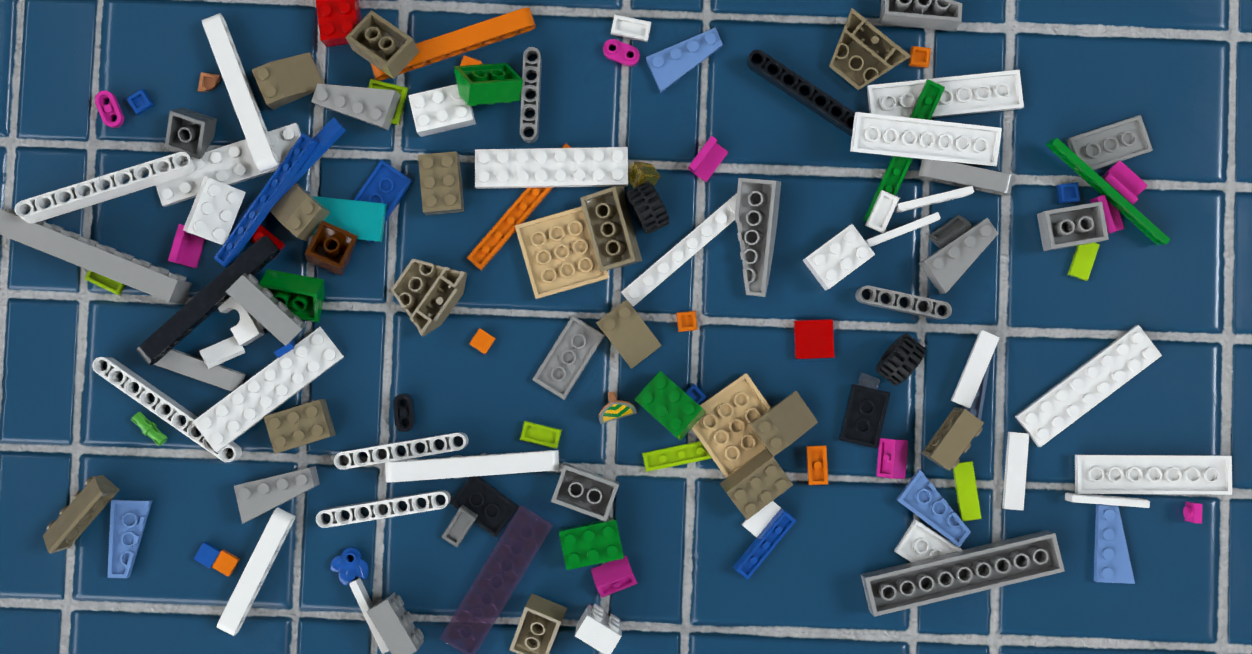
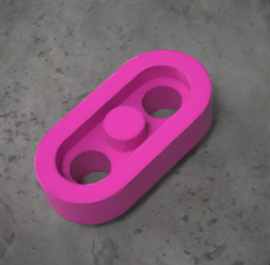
(621, 52)
(110, 110)

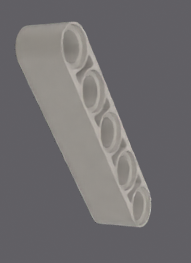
(530, 86)
(966, 176)
(912, 302)
(197, 369)

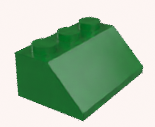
(488, 83)
(299, 293)

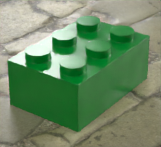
(670, 405)
(591, 543)

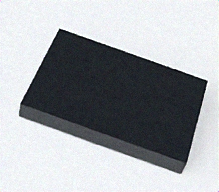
(864, 416)
(487, 502)

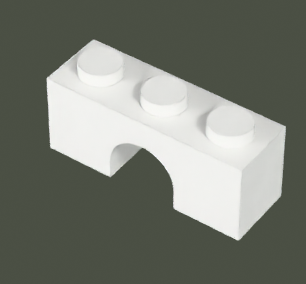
(248, 327)

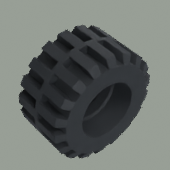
(648, 207)
(900, 359)

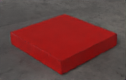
(813, 339)

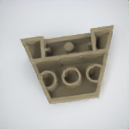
(864, 52)
(428, 293)

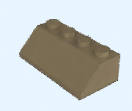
(611, 229)
(79, 514)

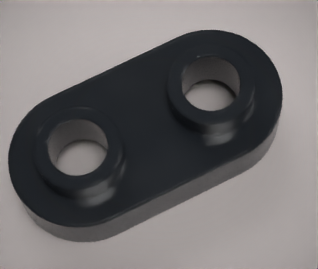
(401, 412)

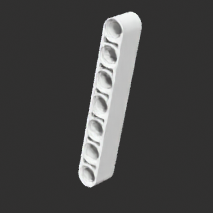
(392, 450)
(375, 512)
(255, 572)

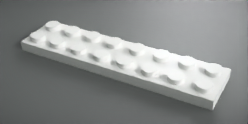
(960, 97)
(925, 139)
(227, 165)
(551, 167)
(1088, 385)
(268, 390)
(1153, 474)

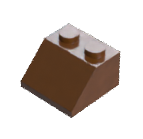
(331, 248)

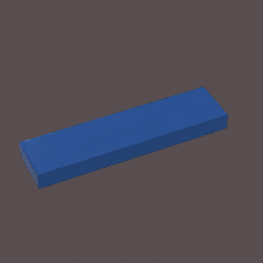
(764, 543)

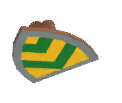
(615, 409)

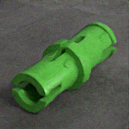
(149, 428)

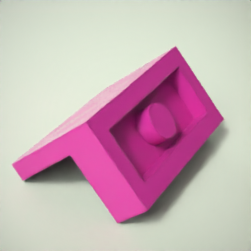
(708, 159)
(1125, 181)
(1112, 215)
(186, 248)
(892, 458)
(613, 576)

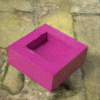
(1193, 512)

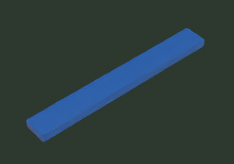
(325, 140)
(265, 200)

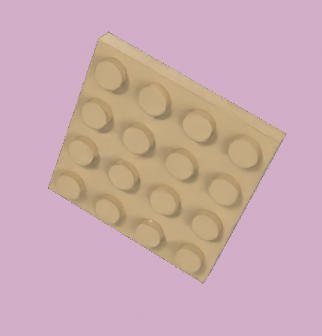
(559, 253)
(726, 426)

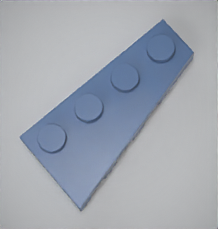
(674, 62)
(928, 504)
(125, 534)
(1111, 551)

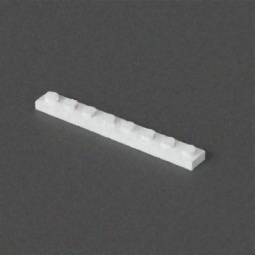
(681, 252)

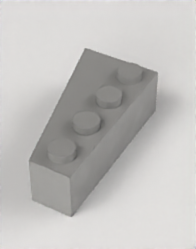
(922, 13)
(364, 104)
(952, 260)
(265, 308)
(267, 493)

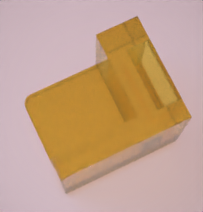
(641, 173)

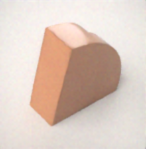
(208, 82)

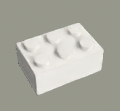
(440, 111)
(214, 210)
(838, 257)
(599, 629)

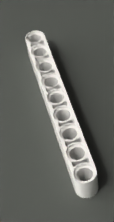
(240, 92)
(96, 187)
(158, 406)
(471, 466)

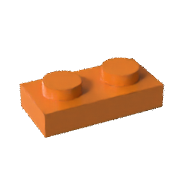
(817, 465)

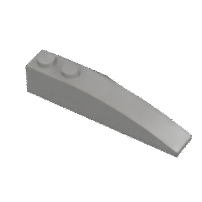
(757, 224)

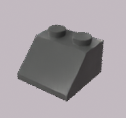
(189, 132)

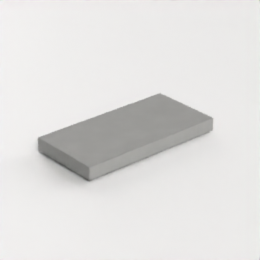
(1112, 143)
(568, 357)

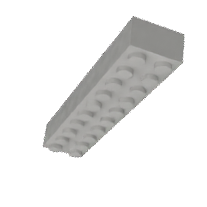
(95, 257)
(962, 572)

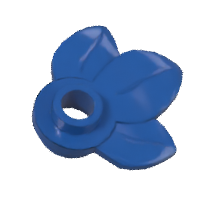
(348, 568)

